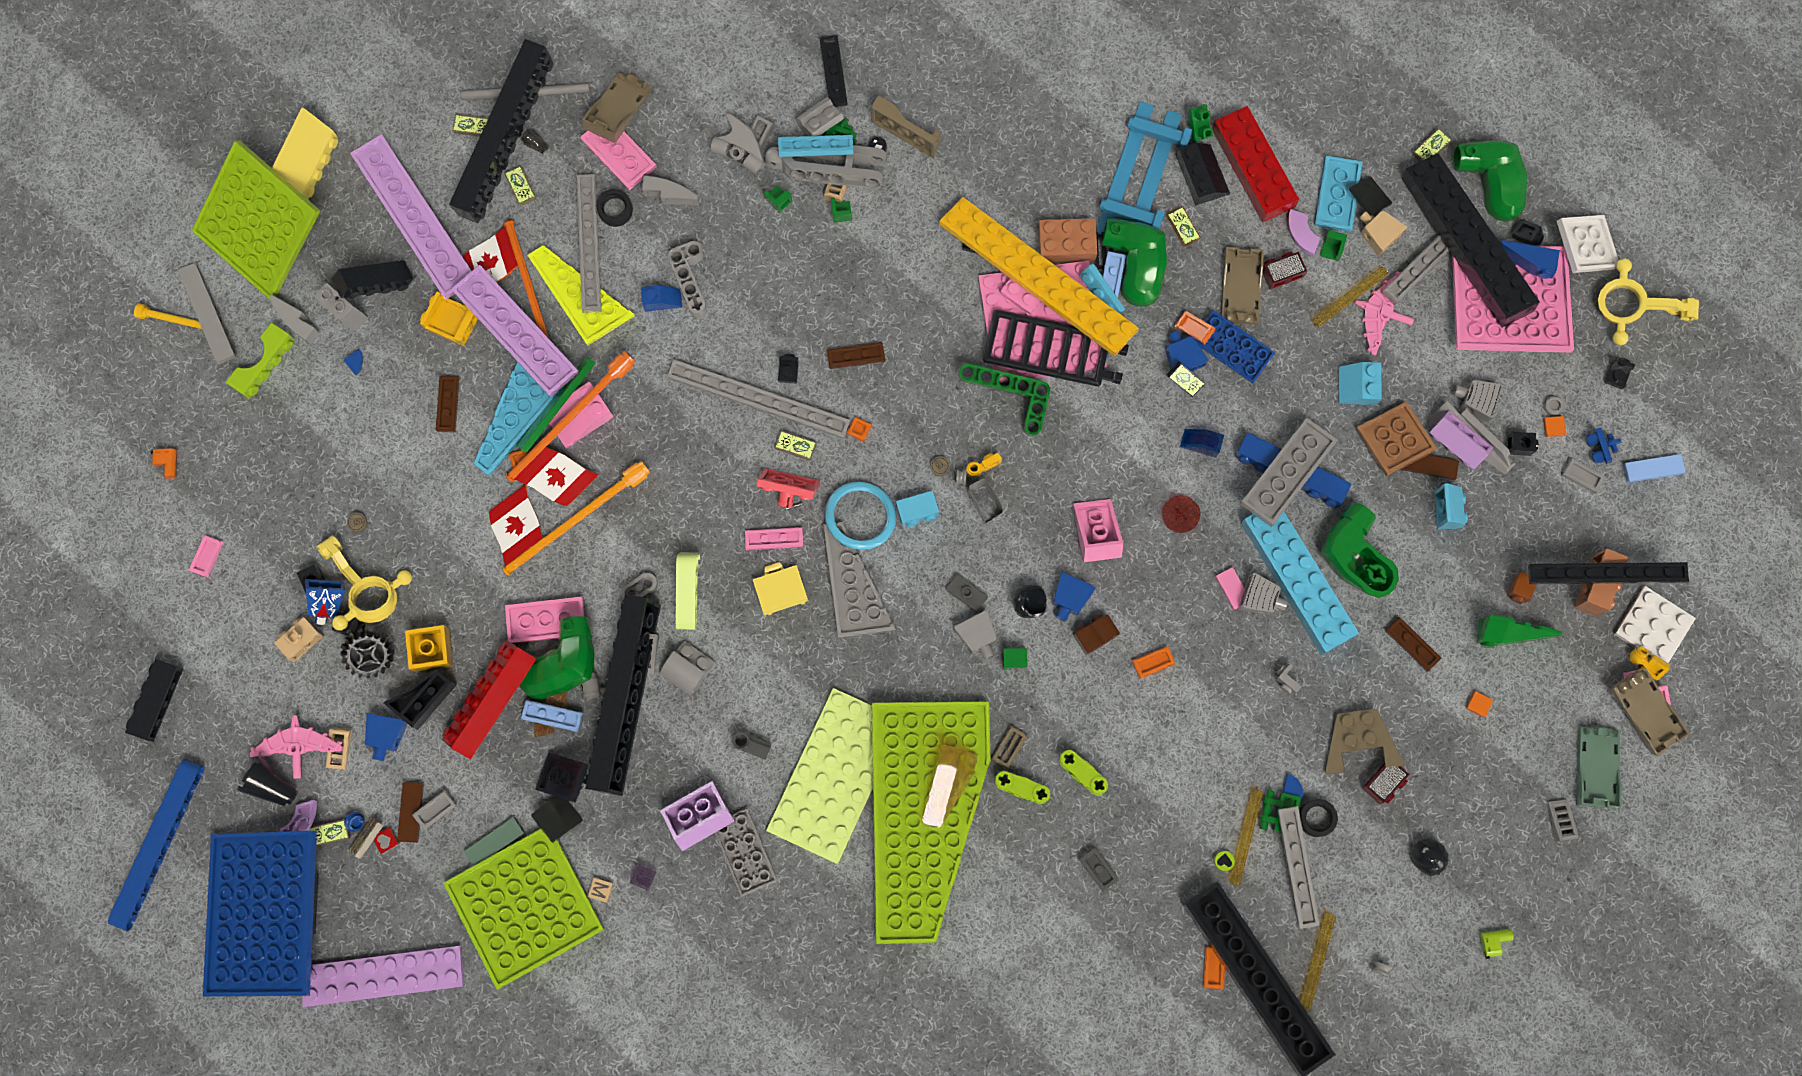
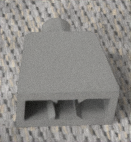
(977, 634)

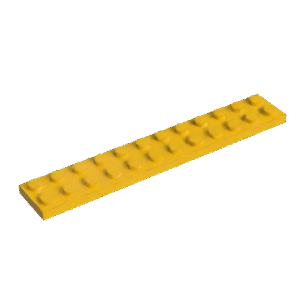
(1039, 276)

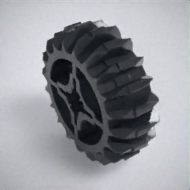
(379, 662)

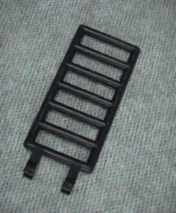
(1101, 374)

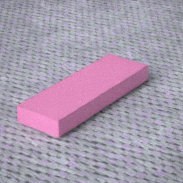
(774, 538)

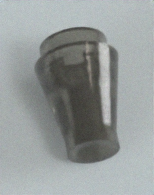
(534, 141)

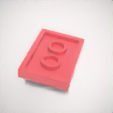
(788, 486)

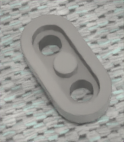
(639, 587)

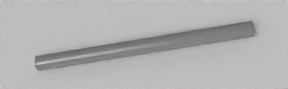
(546, 90)

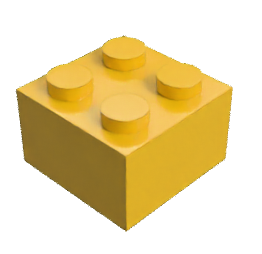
(428, 648)

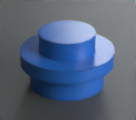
(354, 821)

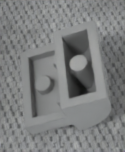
(819, 118)
(687, 668)

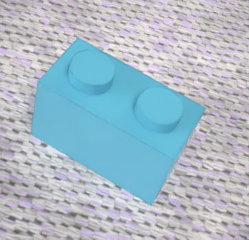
(917, 509)

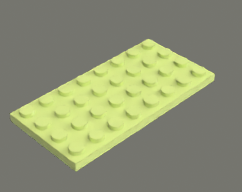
(829, 780)

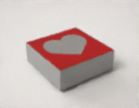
(386, 840)

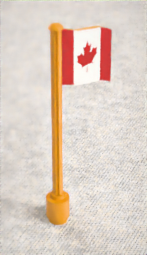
(519, 528)

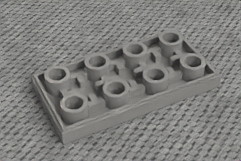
(745, 854)

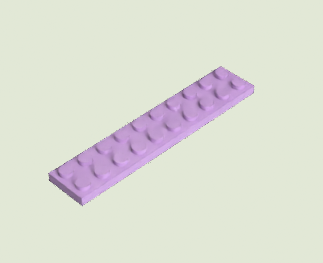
(411, 214)

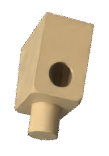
(1381, 231)

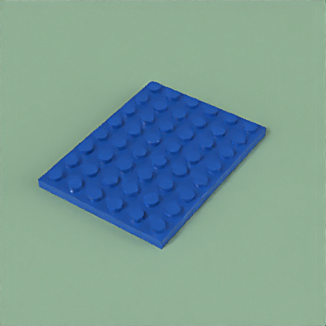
(260, 914)

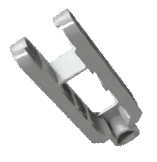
(847, 175)

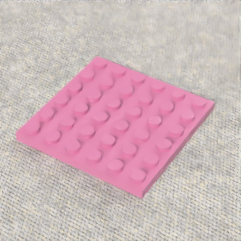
(992, 300)
(1542, 331)

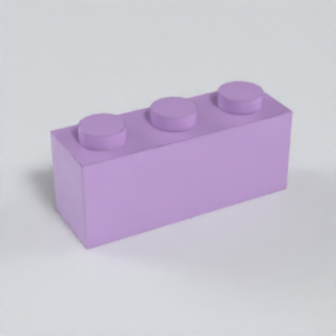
(1461, 440)

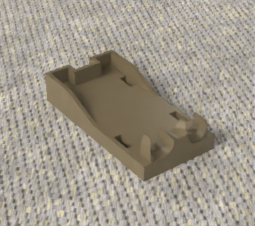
(616, 107)
(890, 119)
(1242, 285)
(1649, 711)

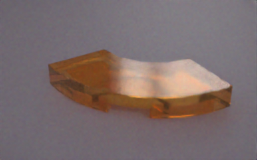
(557, 700)

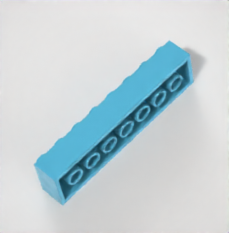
(1301, 582)

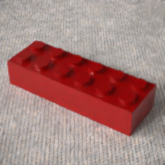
(1255, 164)
(488, 699)

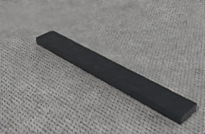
(1608, 573)

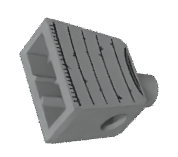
(1479, 398)
(1261, 596)

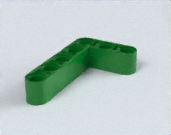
(1012, 388)

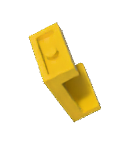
(448, 319)

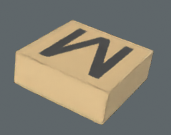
(600, 890)

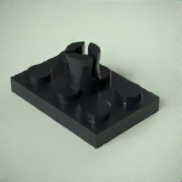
(562, 777)

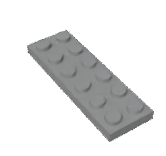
(1288, 472)

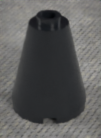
(267, 784)

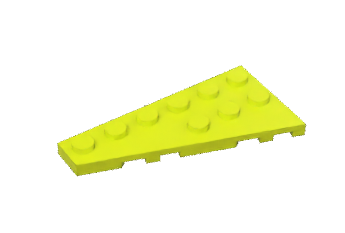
(566, 287)

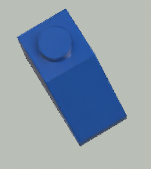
(660, 298)

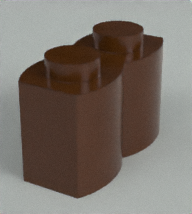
(1096, 634)

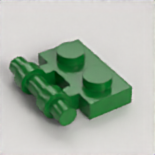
(1285, 800)

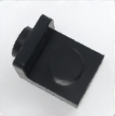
(1528, 233)
(788, 369)
(1619, 373)

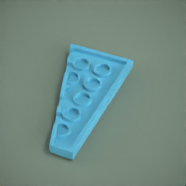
(515, 414)

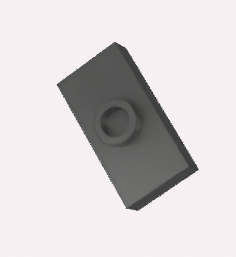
(966, 593)
(1098, 869)

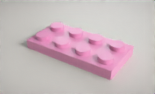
(623, 159)
(540, 619)

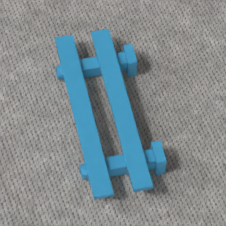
(1167, 135)

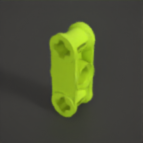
(1083, 772)
(1022, 787)

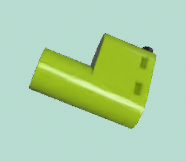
(1492, 941)

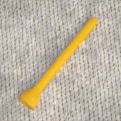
(143, 311)

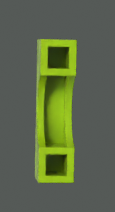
(248, 380)

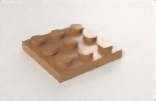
(1396, 439)

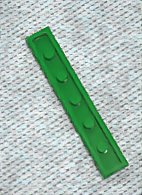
(554, 406)

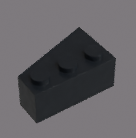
(421, 699)

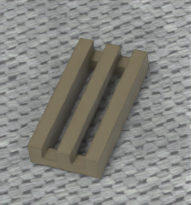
(1001, 761)
(365, 837)

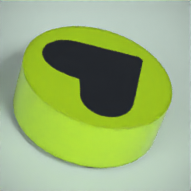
(1224, 861)

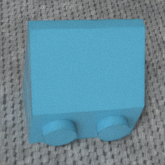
(1360, 383)
(1450, 507)

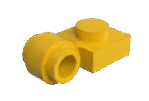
(989, 461)
(1654, 664)

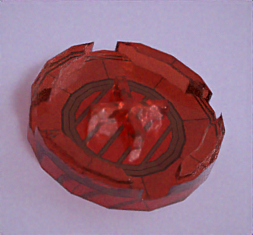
(1181, 514)

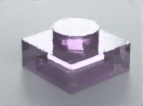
(643, 877)

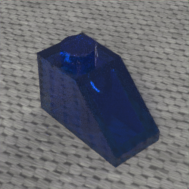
(1202, 441)

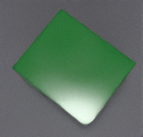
(778, 198)
(841, 211)
(1333, 245)
(1014, 658)

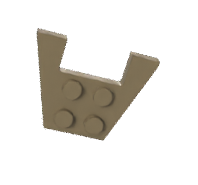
(1361, 732)

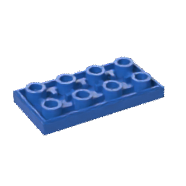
(1236, 348)

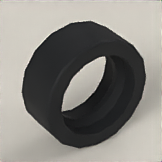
(616, 221)
(1333, 818)

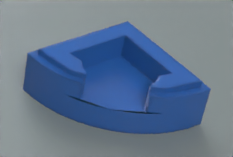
(355, 361)
(1293, 786)

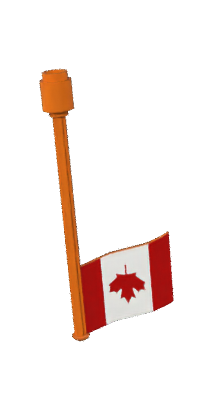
(501, 257)
(554, 472)

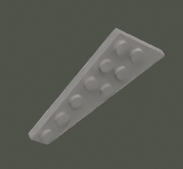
(854, 595)

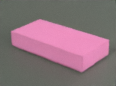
(206, 556)
(1231, 587)

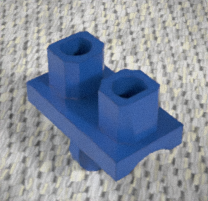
(1604, 454)

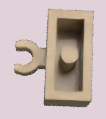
(298, 639)

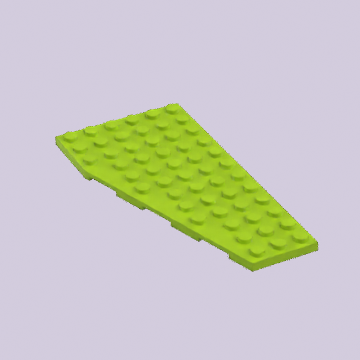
(913, 859)

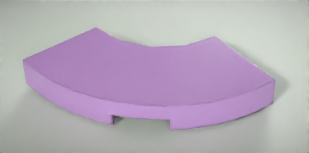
(1301, 233)
(302, 818)

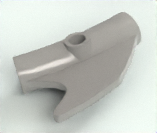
(740, 146)

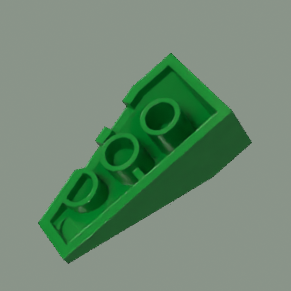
(1500, 630)

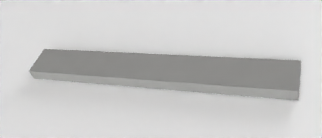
(588, 243)

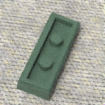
(494, 842)

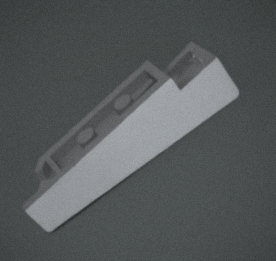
(1498, 456)

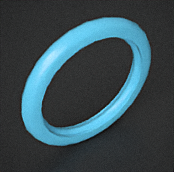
(857, 544)

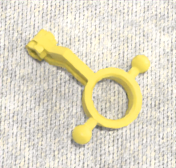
(1686, 309)
(331, 548)

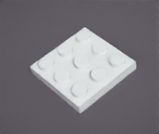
(1588, 243)
(1654, 624)

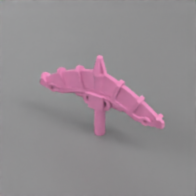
(1377, 313)
(296, 742)

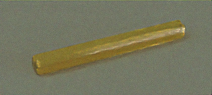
(1349, 297)
(1245, 837)
(1317, 961)

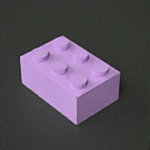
(697, 816)

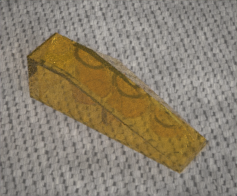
(950, 777)

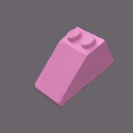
(588, 420)
(1098, 530)

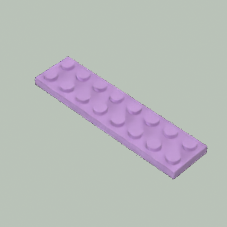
(515, 330)
(385, 976)

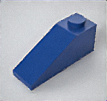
(1533, 259)

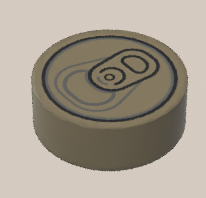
(940, 466)
(357, 522)

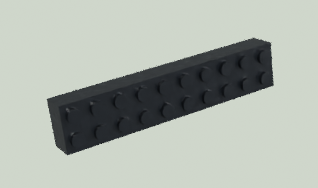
(501, 131)
(1470, 240)
(622, 696)
(1258, 979)

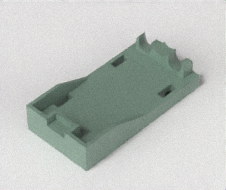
(1599, 768)

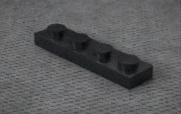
(833, 70)

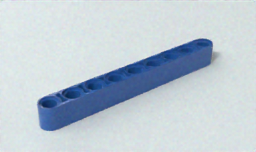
(155, 845)

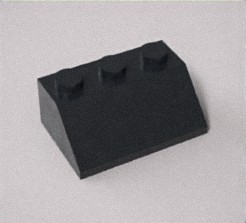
(1202, 173)

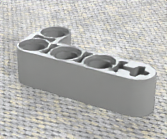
(689, 282)

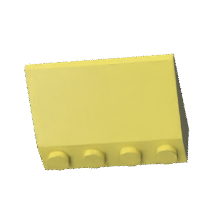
(305, 153)

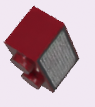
(1284, 270)
(1385, 782)

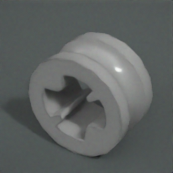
(961, 477)
(1382, 969)

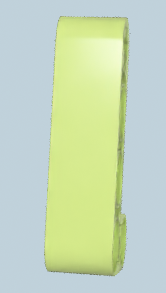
(686, 590)

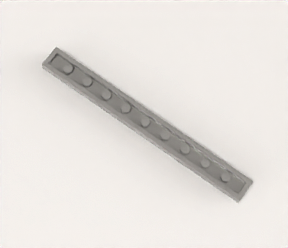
(759, 399)

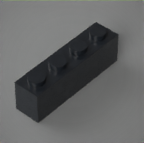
(372, 279)
(154, 700)

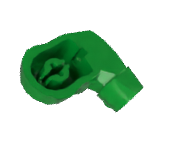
(1502, 177)
(1144, 259)
(1354, 558)
(563, 667)

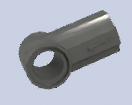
(753, 746)

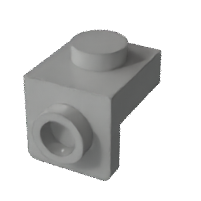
(1287, 683)

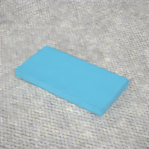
(1335, 201)

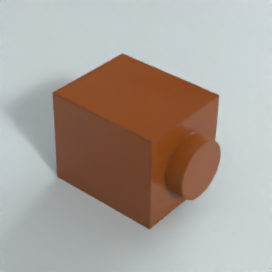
(1520, 588)

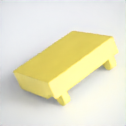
(780, 588)

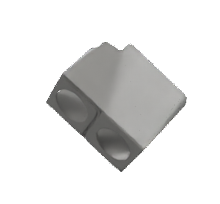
(976, 485)

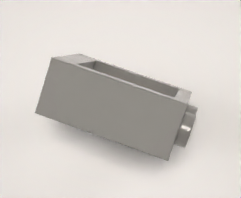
(341, 307)

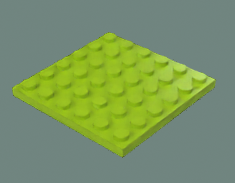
(255, 220)
(523, 907)

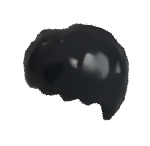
(1030, 601)
(1429, 857)

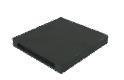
(1370, 196)
(556, 818)

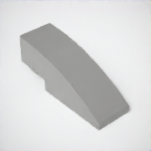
(668, 191)
(294, 320)

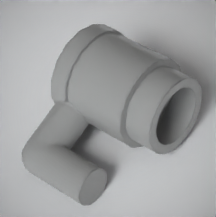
(591, 688)

